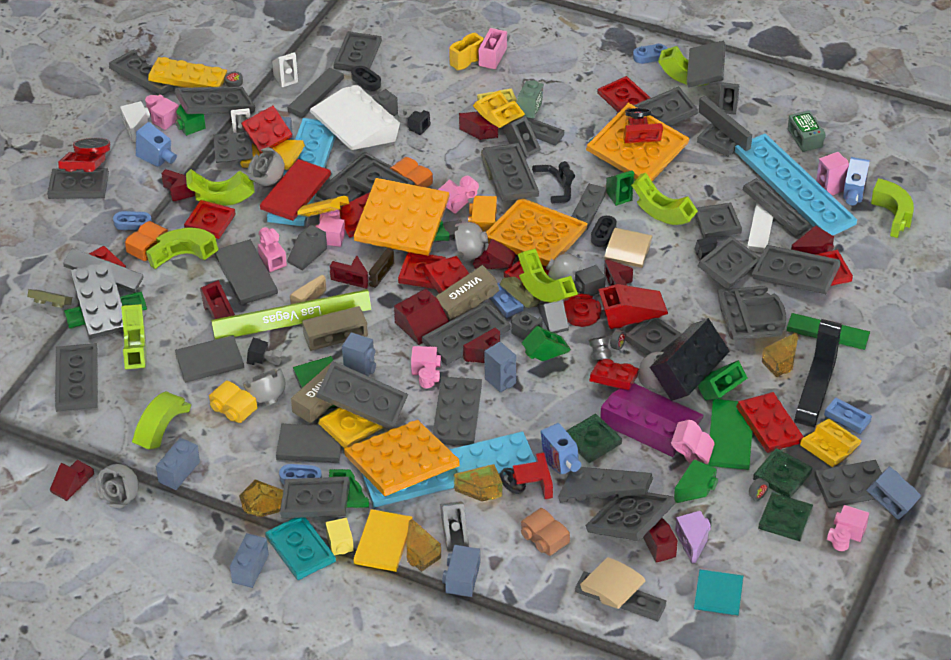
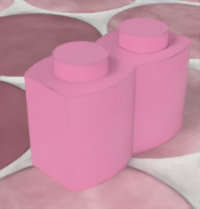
(692, 442)

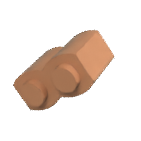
(545, 532)

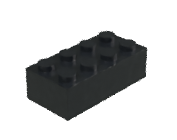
(689, 359)

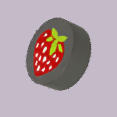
(233, 79)
(617, 339)
(758, 489)

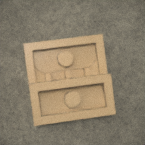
(628, 247)
(613, 582)

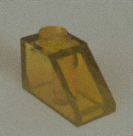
(781, 355)
(479, 483)
(261, 499)
(421, 547)

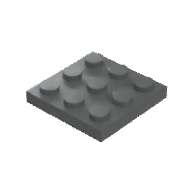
(630, 515)

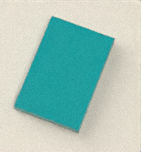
(300, 547)

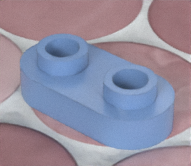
(648, 53)
(130, 220)
(295, 471)

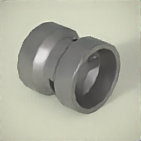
(600, 348)

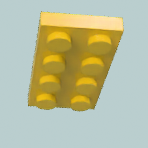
(186, 74)

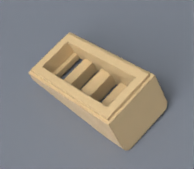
(310, 291)

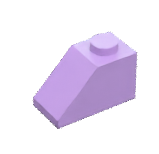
(693, 533)

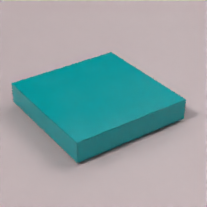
(718, 592)

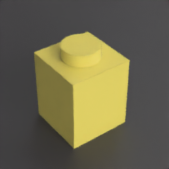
(339, 536)

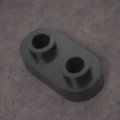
(366, 78)
(603, 230)

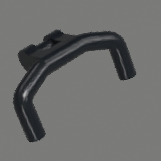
(564, 176)

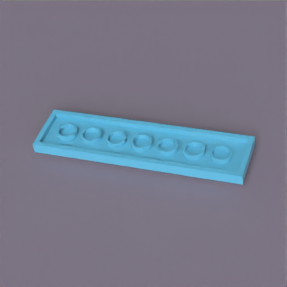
(317, 148)
(796, 185)
(501, 451)

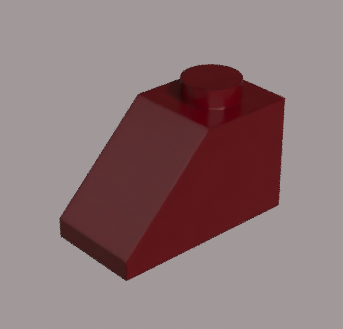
(477, 126)
(814, 242)

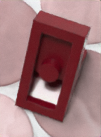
(177, 184)
(495, 257)
(617, 273)
(350, 274)
(216, 300)
(475, 350)
(70, 479)

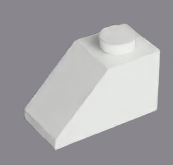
(285, 69)
(134, 117)
(237, 117)

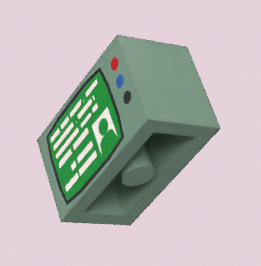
(530, 98)
(806, 131)

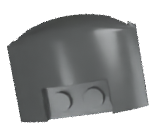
(752, 312)

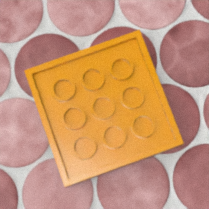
(639, 157)
(401, 216)
(536, 227)
(401, 457)

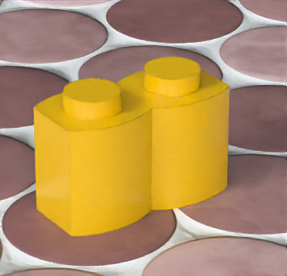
(465, 51)
(232, 402)

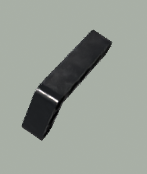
(819, 373)

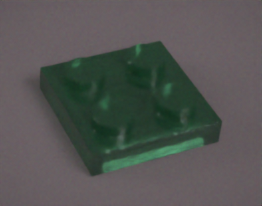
(594, 438)
(783, 473)
(785, 516)

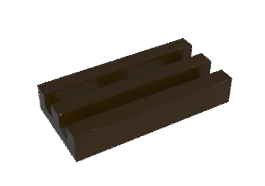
(381, 267)

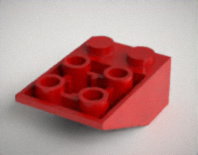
(630, 304)

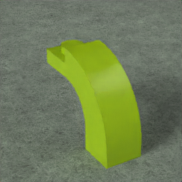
(675, 64)
(222, 193)
(897, 200)
(661, 207)
(182, 241)
(540, 284)
(134, 337)
(157, 417)

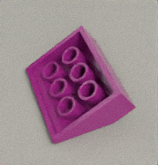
(646, 416)

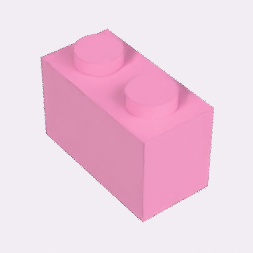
(492, 48)
(832, 173)

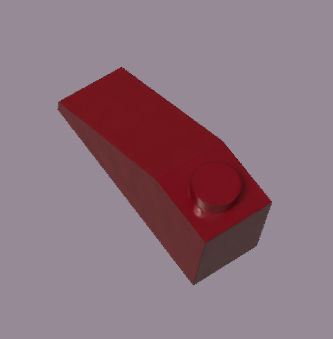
(661, 541)

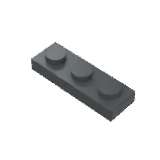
(589, 203)

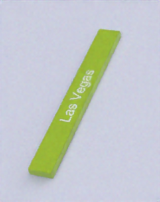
(288, 314)

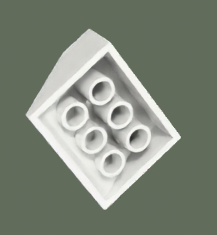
(356, 118)

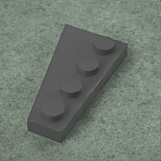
(137, 70)
(603, 483)

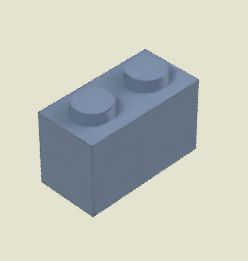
(359, 354)
(500, 367)
(177, 463)
(894, 492)
(249, 560)
(462, 570)

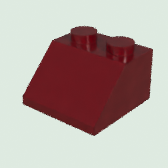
(419, 315)

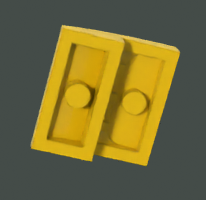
(498, 110)
(323, 206)
(830, 442)

